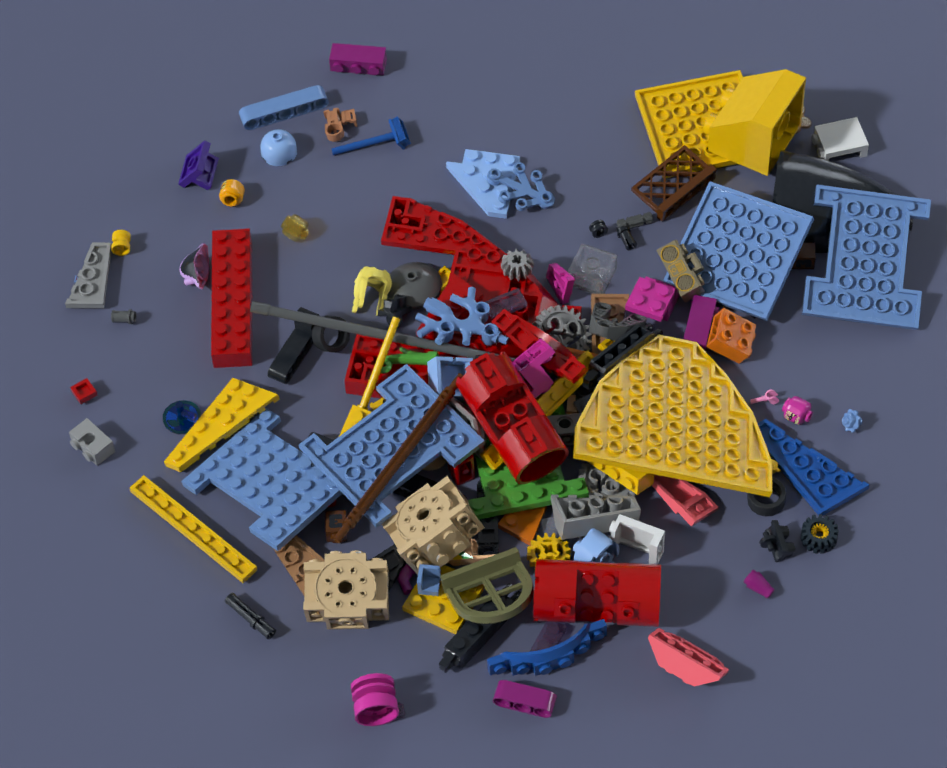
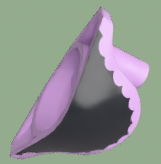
(196, 267)

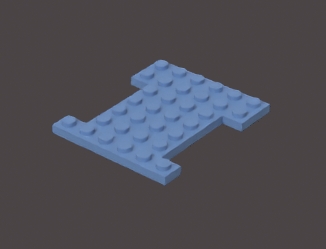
(866, 259)
(366, 448)
(268, 480)

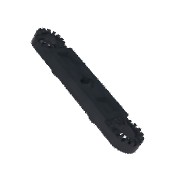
(488, 537)

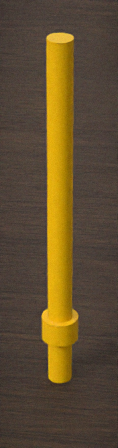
(379, 363)

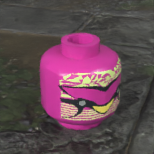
(797, 410)

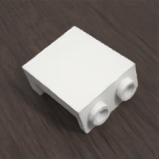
(840, 139)
(638, 536)

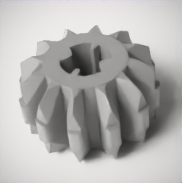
(517, 264)

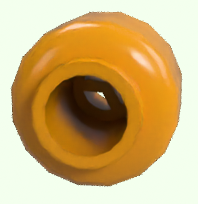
(231, 193)

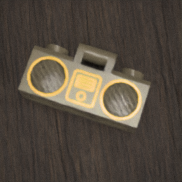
(685, 279)

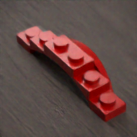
(525, 335)

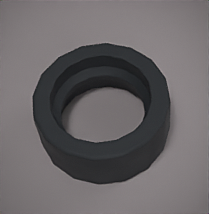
(319, 341)
(769, 509)

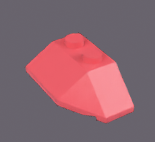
(685, 659)

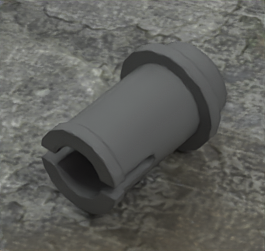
(124, 316)

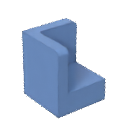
(428, 580)

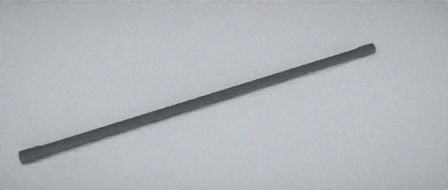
(266, 309)

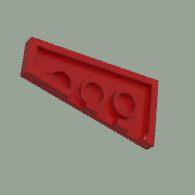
(458, 287)

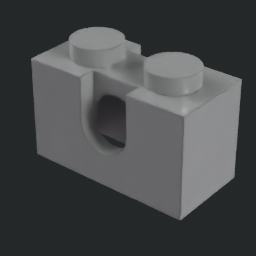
(91, 441)

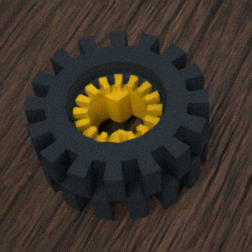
(829, 530)

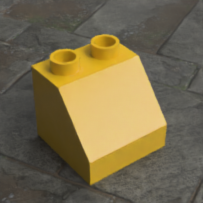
(757, 119)

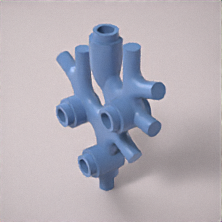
(472, 325)

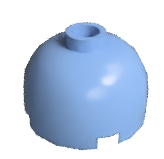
(278, 147)

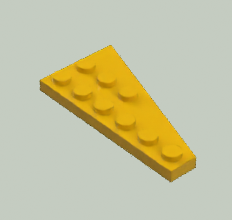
(220, 420)

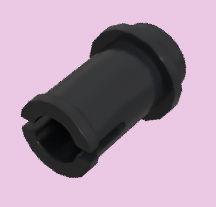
(624, 233)

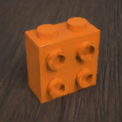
(731, 336)

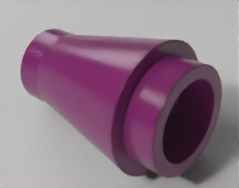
(757, 583)

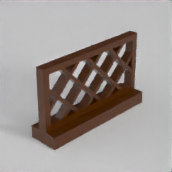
(682, 195)

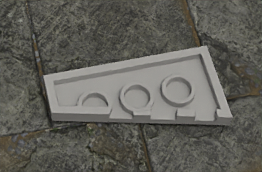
(92, 279)

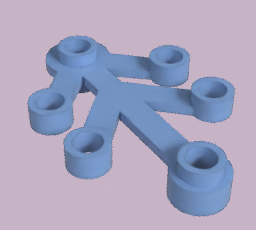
(523, 188)

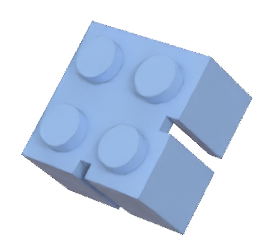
(444, 370)

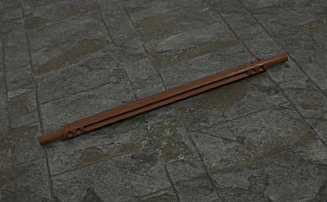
(397, 460)

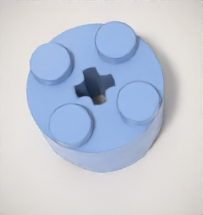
(596, 548)

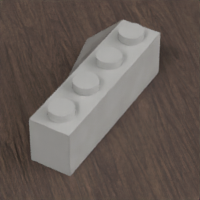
(578, 515)

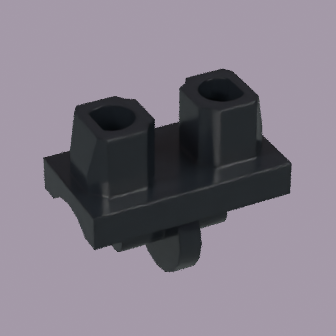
(395, 307)
(774, 540)

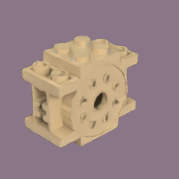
(433, 525)
(347, 573)

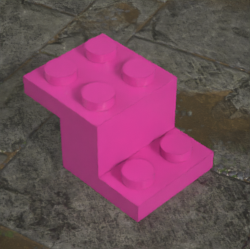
(652, 299)
(530, 370)

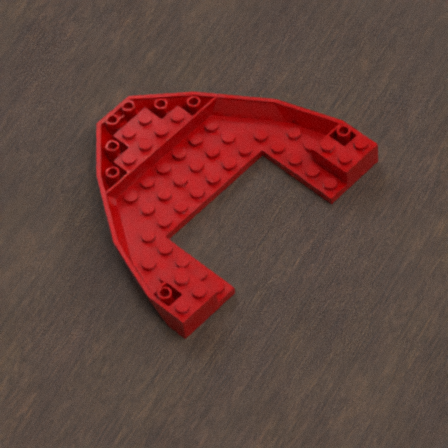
(474, 261)

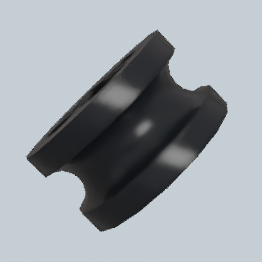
(598, 228)

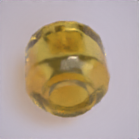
(295, 228)

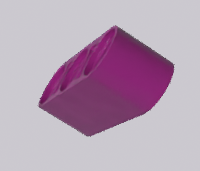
(524, 698)

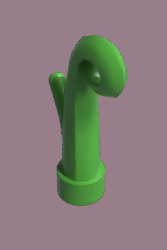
(408, 357)

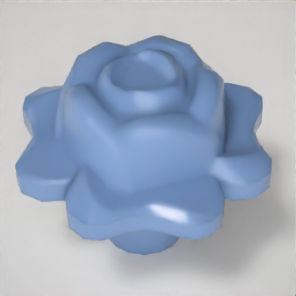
(851, 420)

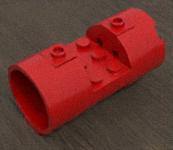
(511, 417)
(597, 591)

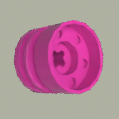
(374, 699)

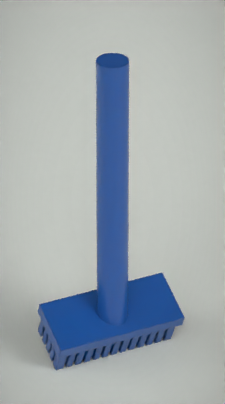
(398, 133)

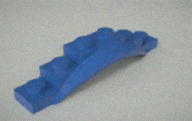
(551, 658)

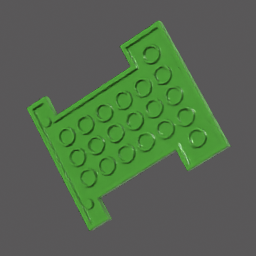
(506, 496)

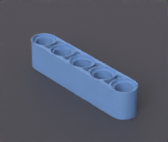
(283, 107)

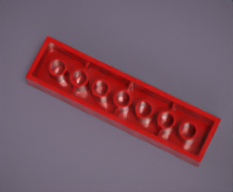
(231, 298)

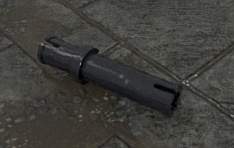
(256, 620)

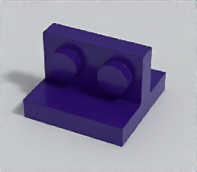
(199, 167)

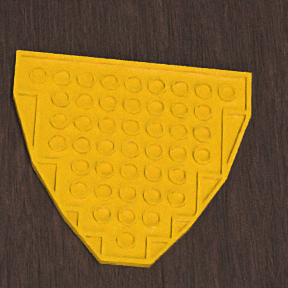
(675, 418)

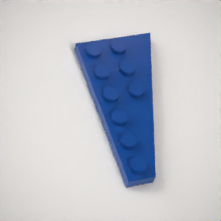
(810, 472)

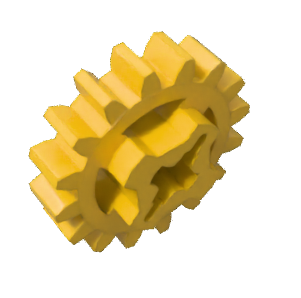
(548, 549)

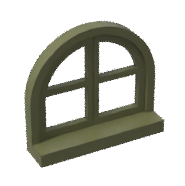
(482, 573)

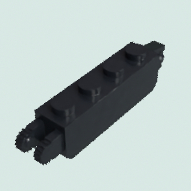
(617, 351)
(473, 636)

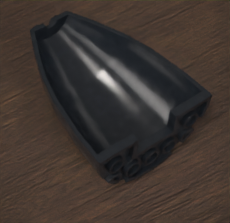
(796, 187)

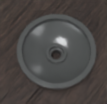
(416, 282)

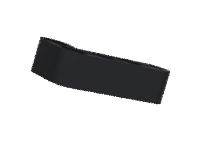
(293, 351)

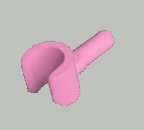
(769, 396)

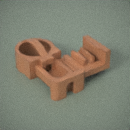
(335, 120)

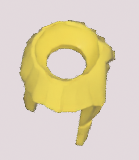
(373, 278)

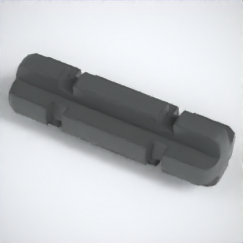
(635, 220)

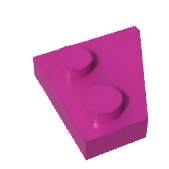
(560, 281)

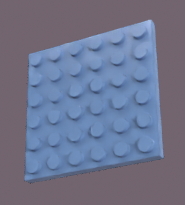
(744, 248)

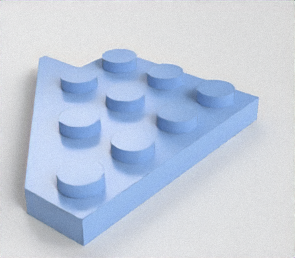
(473, 178)

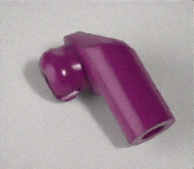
(403, 579)

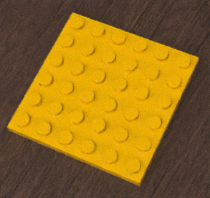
(677, 114)

